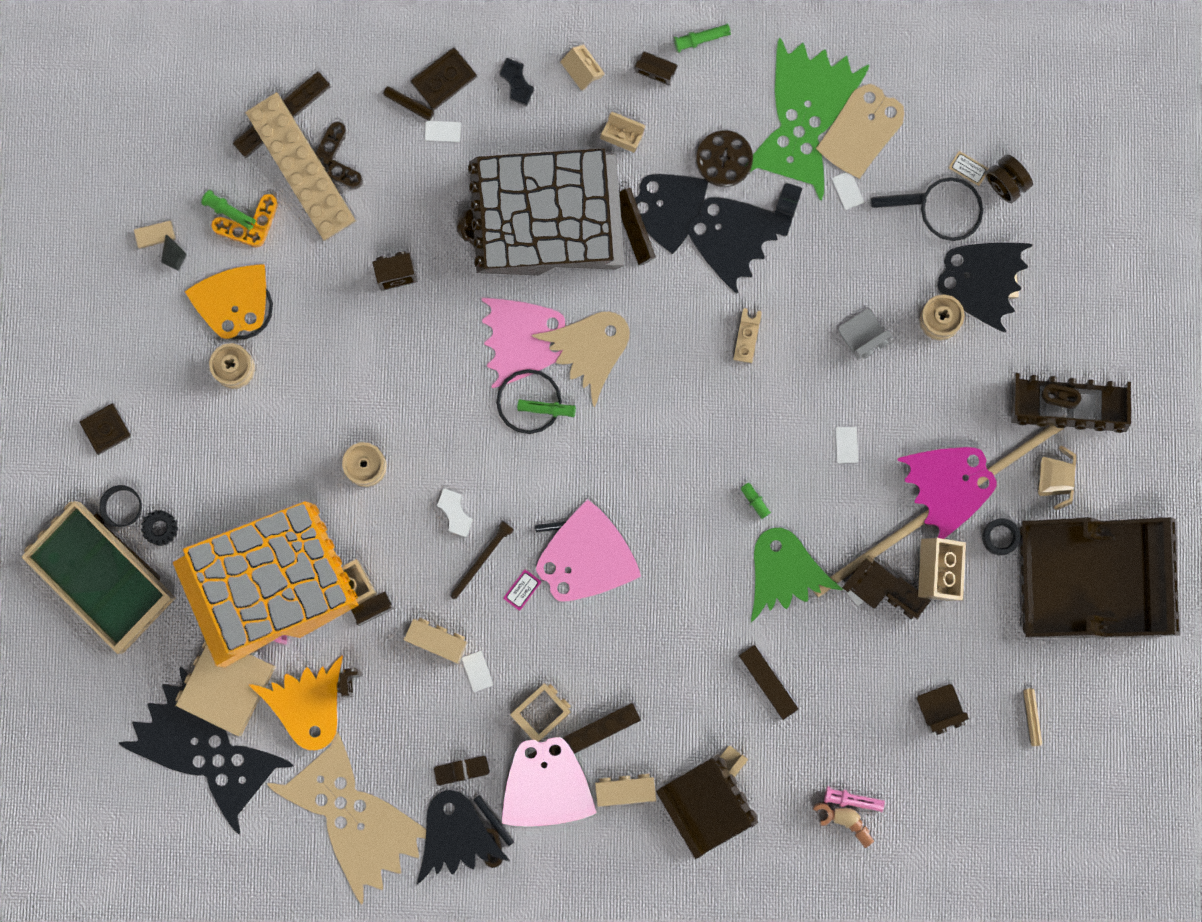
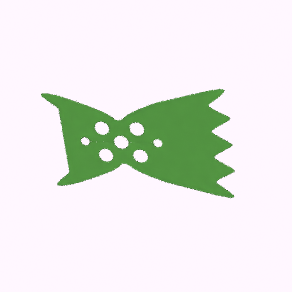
(828, 92)

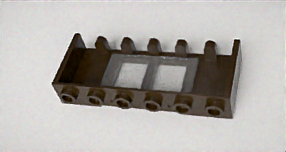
(1100, 407)

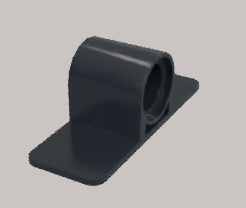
(786, 207)

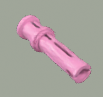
(844, 798)

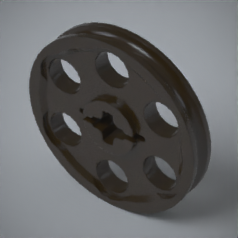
(717, 153)

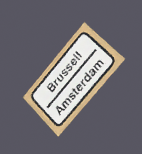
(968, 168)

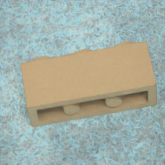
(436, 640)
(625, 790)

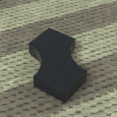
(520, 90)

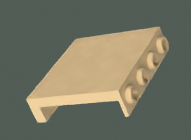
(224, 693)

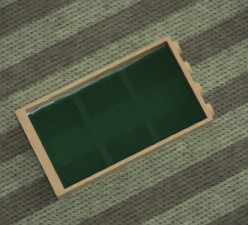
(98, 577)

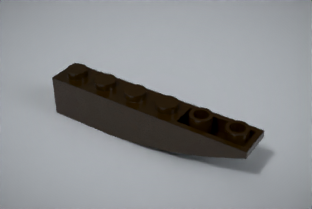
(596, 731)

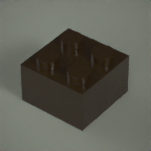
(394, 271)

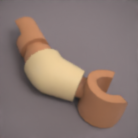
(848, 818)

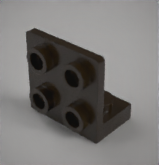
(870, 582)

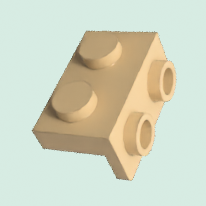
(623, 132)

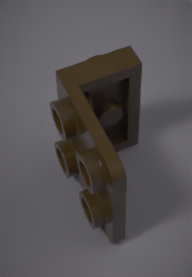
(942, 709)

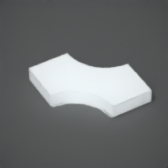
(451, 504)

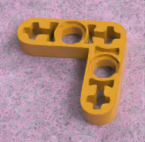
(262, 231)

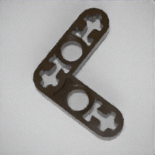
(328, 157)

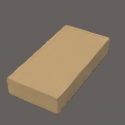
(154, 234)

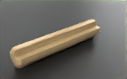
(1032, 717)

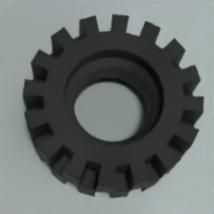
(148, 524)

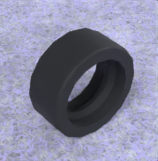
(1001, 522)

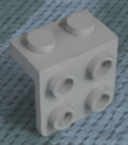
(864, 334)

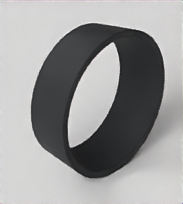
(103, 501)

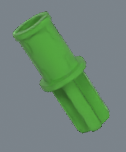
(755, 501)

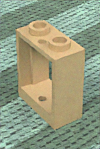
(551, 691)

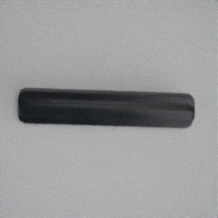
(896, 200)

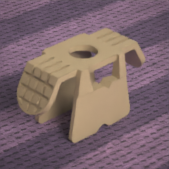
(1058, 477)

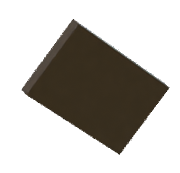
(443, 79)

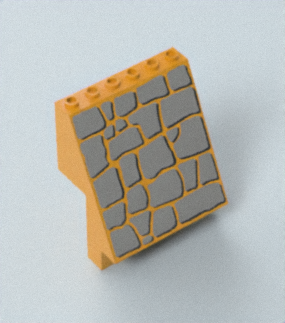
(264, 582)

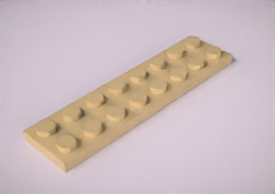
(300, 166)

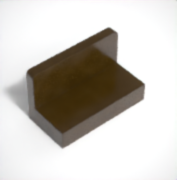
(656, 68)
(372, 608)

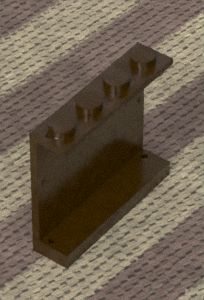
(707, 806)

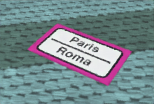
(522, 590)

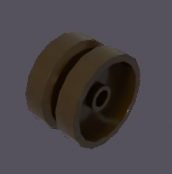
(1009, 178)

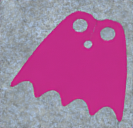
(942, 488)

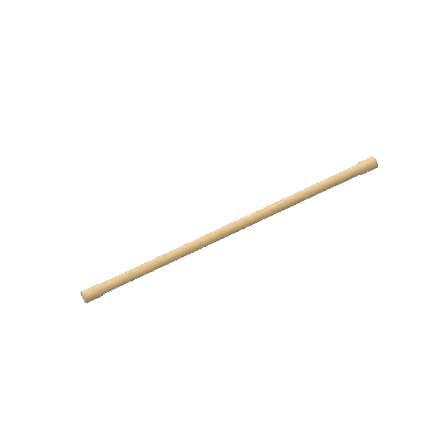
(919, 521)

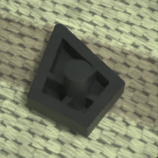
(172, 254)

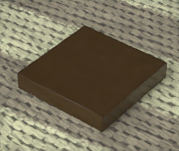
(105, 429)

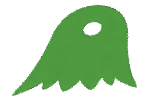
(785, 571)

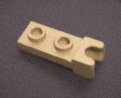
(747, 337)

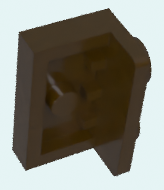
(907, 598)
(345, 685)

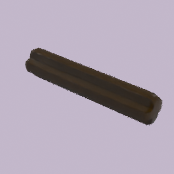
(408, 103)

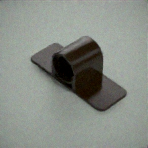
(461, 770)

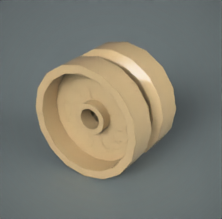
(943, 306)
(228, 376)
(368, 475)

